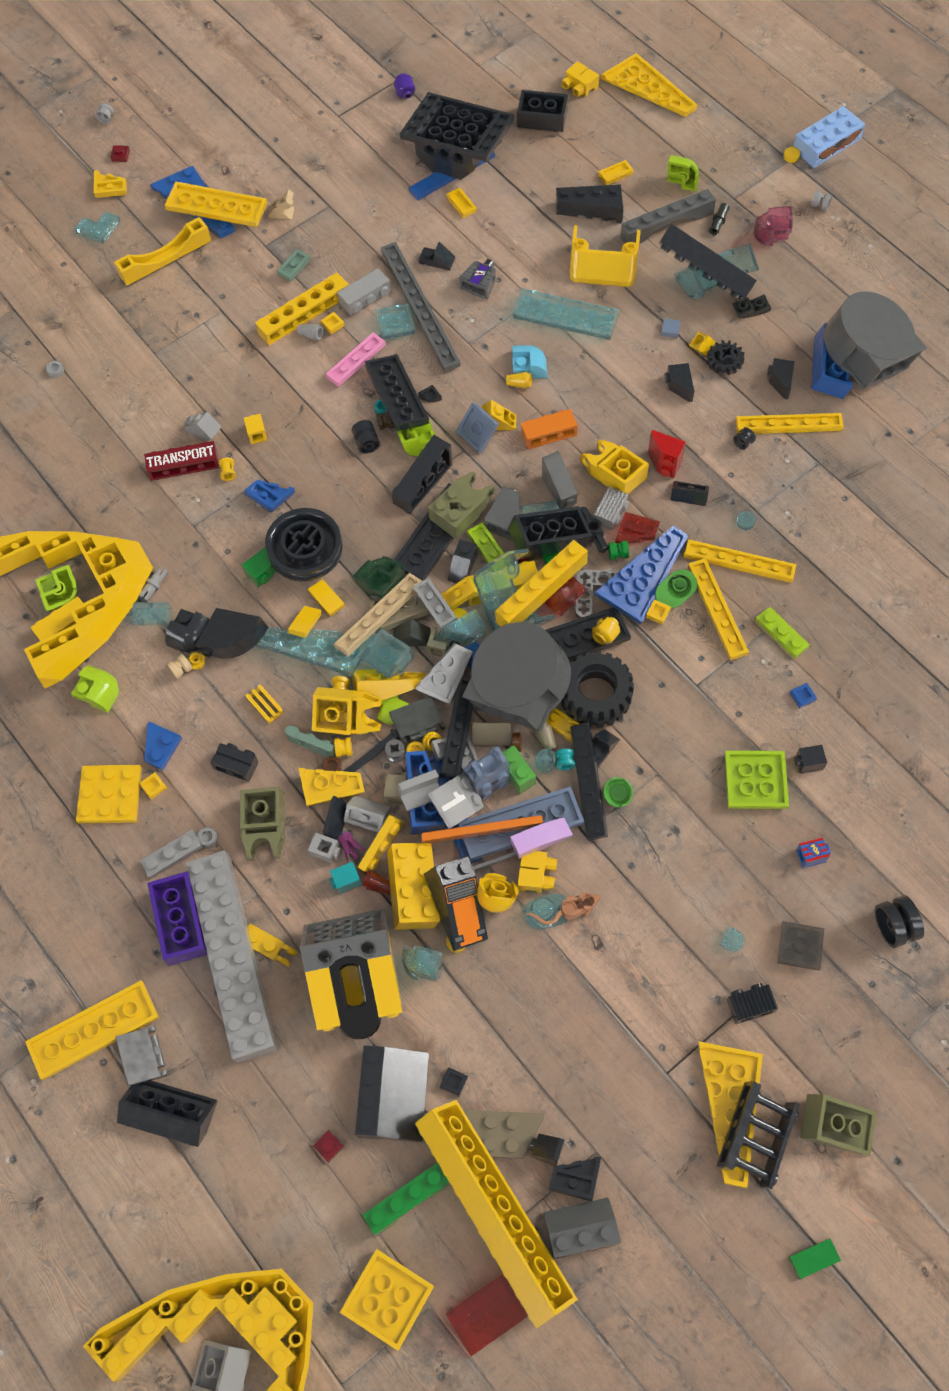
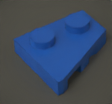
(160, 745)

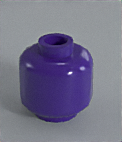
(404, 86)

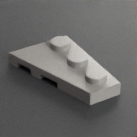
(445, 674)

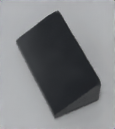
(689, 493)
(335, 817)

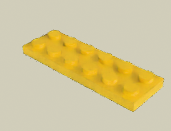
(216, 204)
(91, 1030)

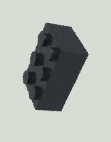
(542, 110)

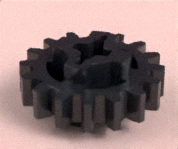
(725, 357)

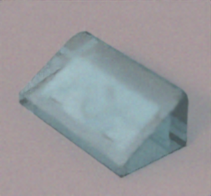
(537, 507)
(151, 613)

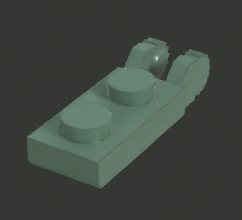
(310, 742)

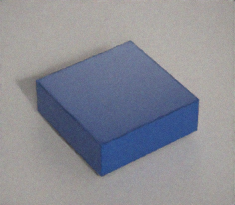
(803, 695)

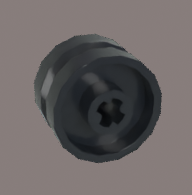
(899, 921)

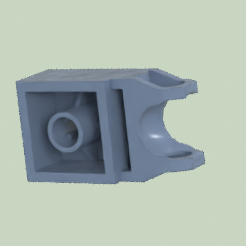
(489, 773)

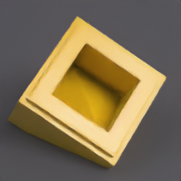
(702, 343)

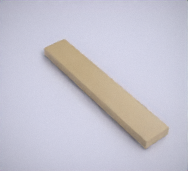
(377, 615)

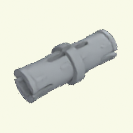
(153, 583)

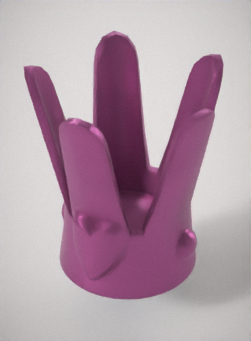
(347, 843)

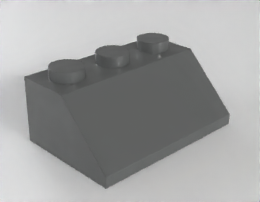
(582, 1228)

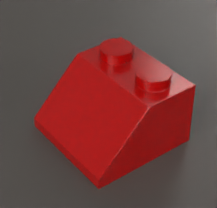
(666, 453)

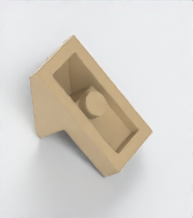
(282, 207)

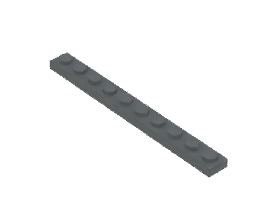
(420, 307)

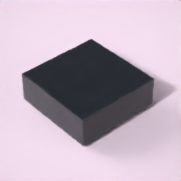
(453, 1082)

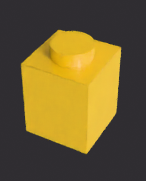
(255, 428)

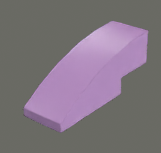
(540, 837)

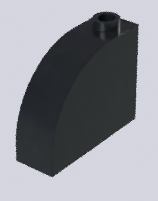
(230, 634)

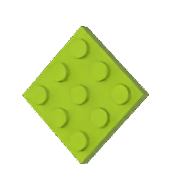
(756, 780)

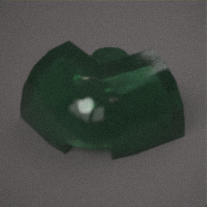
(379, 576)

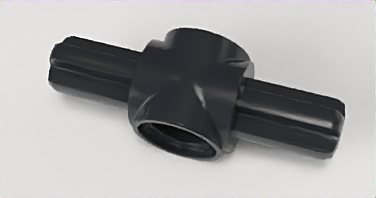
(594, 523)

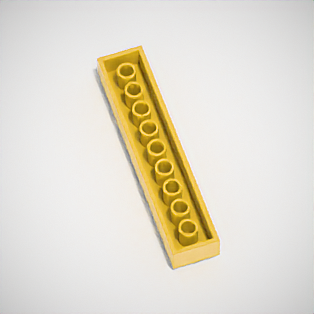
(496, 1213)

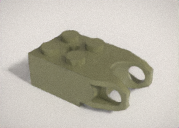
(460, 505)
(264, 826)

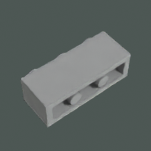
(364, 292)

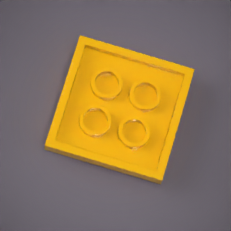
(109, 794)
(387, 1299)

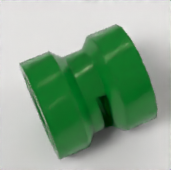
(618, 550)

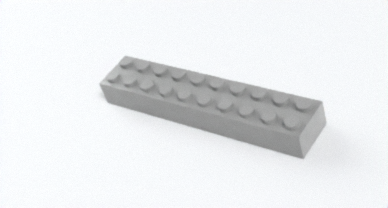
(232, 957)

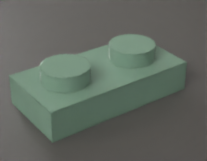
(293, 265)

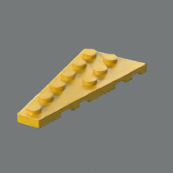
(646, 82)
(724, 1076)

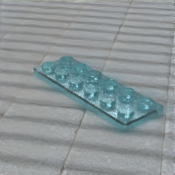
(566, 314)

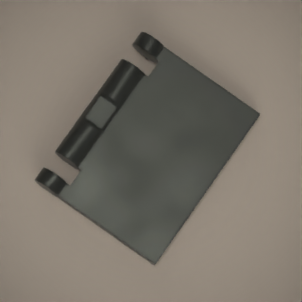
(416, 720)

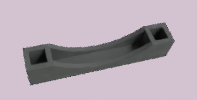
(694, 206)

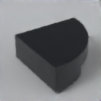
(430, 394)

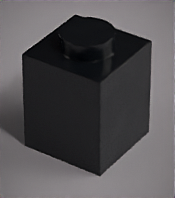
(810, 759)

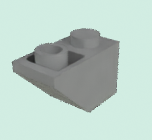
(202, 426)

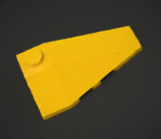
(383, 687)

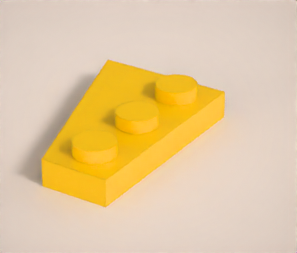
(322, 785)

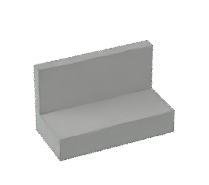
(416, 790)
(366, 813)

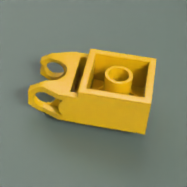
(616, 466)
(349, 713)

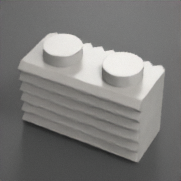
(611, 507)

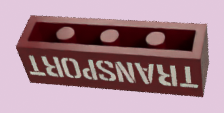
(181, 460)

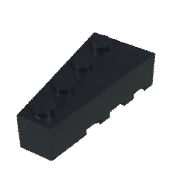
(591, 202)
(423, 474)

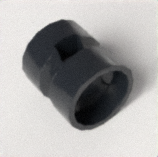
(365, 436)

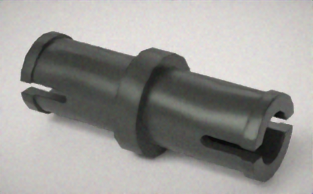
(719, 219)

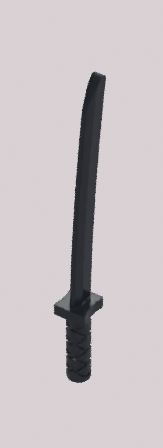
(373, 752)

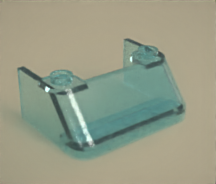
(696, 285)
(496, 586)

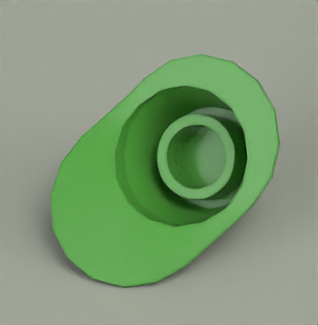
(676, 588)

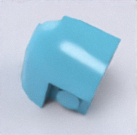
(529, 359)

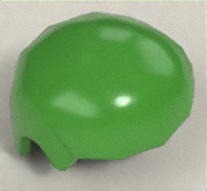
(618, 792)

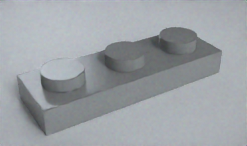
(434, 603)
(171, 854)

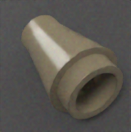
(546, 737)

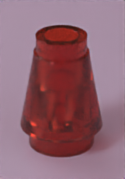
(377, 883)

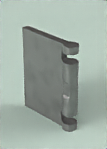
(141, 1056)

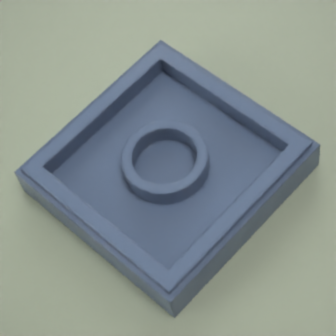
(477, 427)

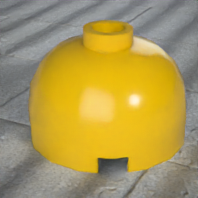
(496, 893)

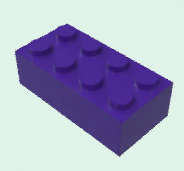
(177, 919)

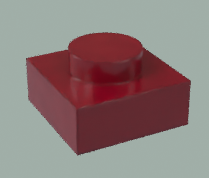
(120, 153)
(328, 1146)

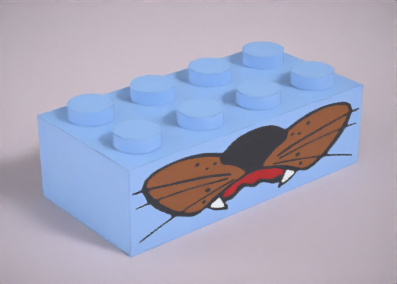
(829, 136)

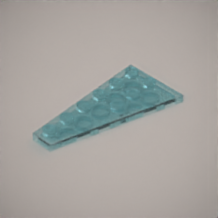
(314, 649)

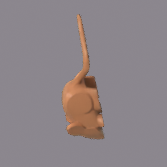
(573, 907)

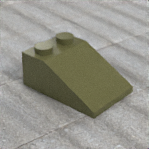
(838, 1124)

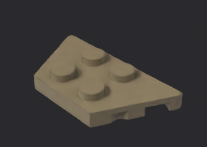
(505, 1132)

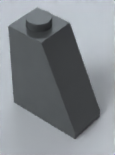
(558, 480)
(502, 512)

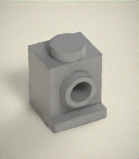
(319, 844)

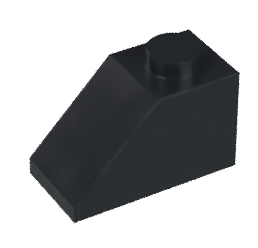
(781, 376)
(680, 381)
(462, 561)
(546, 1148)

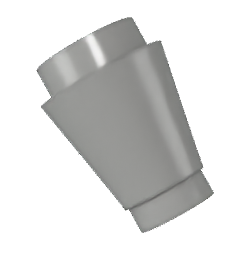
(311, 331)

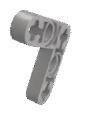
(592, 583)

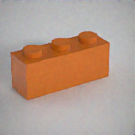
(549, 429)

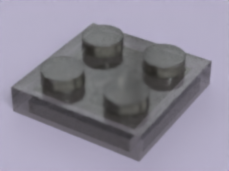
(800, 945)

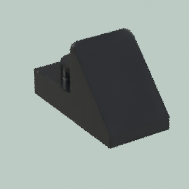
(438, 257)
(604, 743)

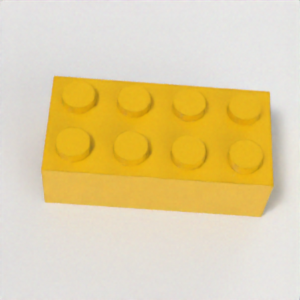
(410, 894)

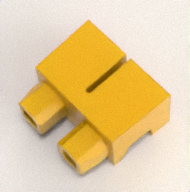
(580, 80)
(533, 870)

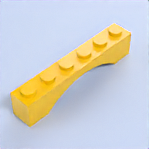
(191, 237)

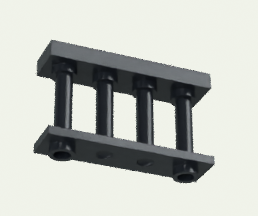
(737, 1135)

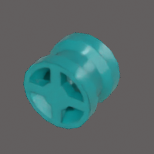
(565, 759)

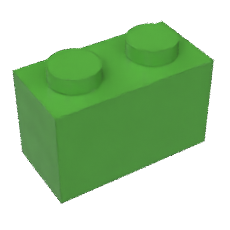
(520, 773)

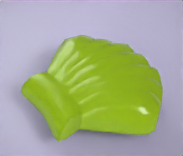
(389, 705)

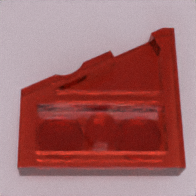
(637, 528)

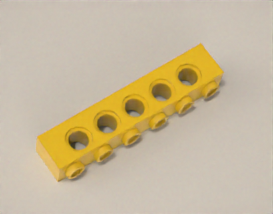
(300, 309)

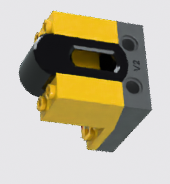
(351, 973)

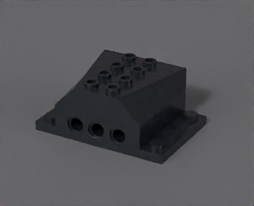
(455, 134)

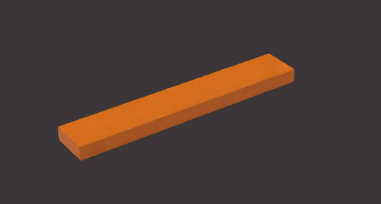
(481, 829)

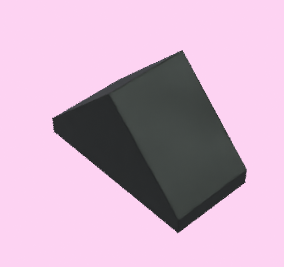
(412, 633)

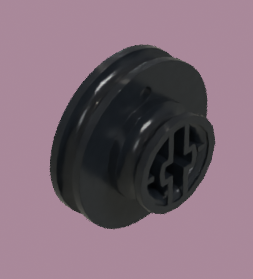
(305, 542)

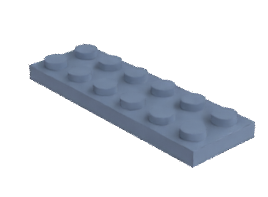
(550, 806)

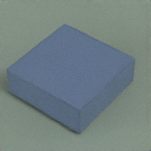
(670, 328)

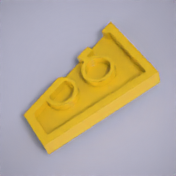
(381, 843)

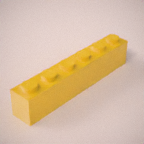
(542, 585)

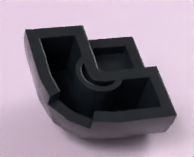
(185, 631)

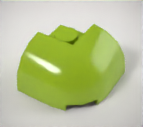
(684, 172)
(416, 438)
(57, 588)
(96, 688)

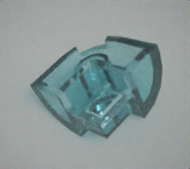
(422, 963)

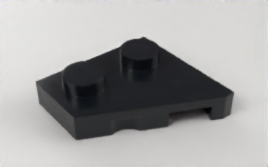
(576, 1178)

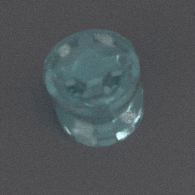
(545, 756)

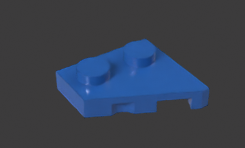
(268, 494)

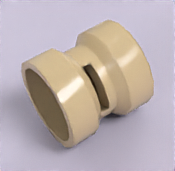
(179, 666)

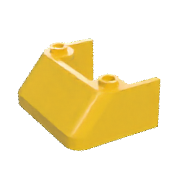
(603, 266)

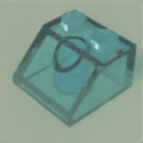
(464, 629)
(387, 654)

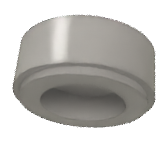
(54, 369)
(207, 837)

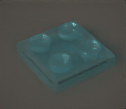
(395, 321)

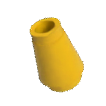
(520, 380)

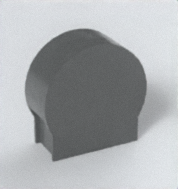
(871, 338)
(519, 675)

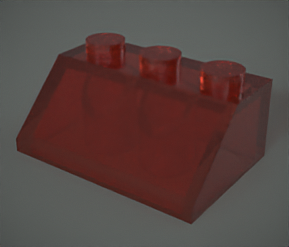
(486, 1315)

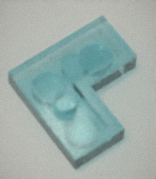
(98, 230)

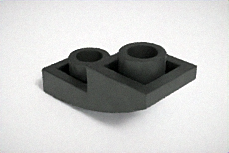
(749, 308)

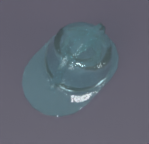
(545, 908)

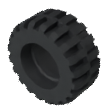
(605, 668)

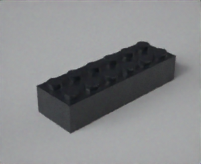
(706, 261)

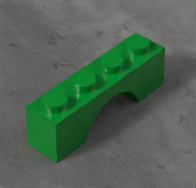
(405, 1199)

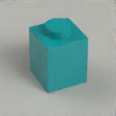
(344, 878)

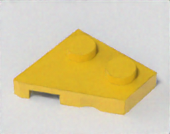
(109, 185)

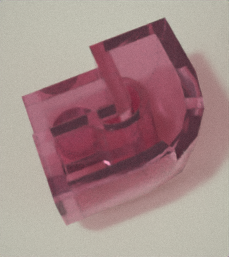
(773, 225)

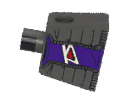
(478, 278)

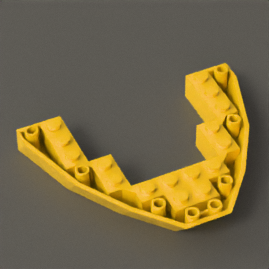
(120, 572)
(259, 1304)

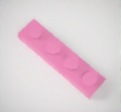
(355, 359)

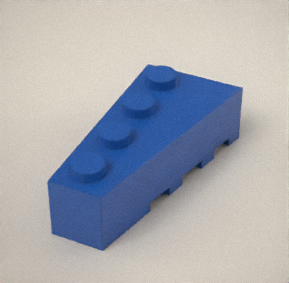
(826, 374)
(426, 817)

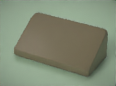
(491, 734)

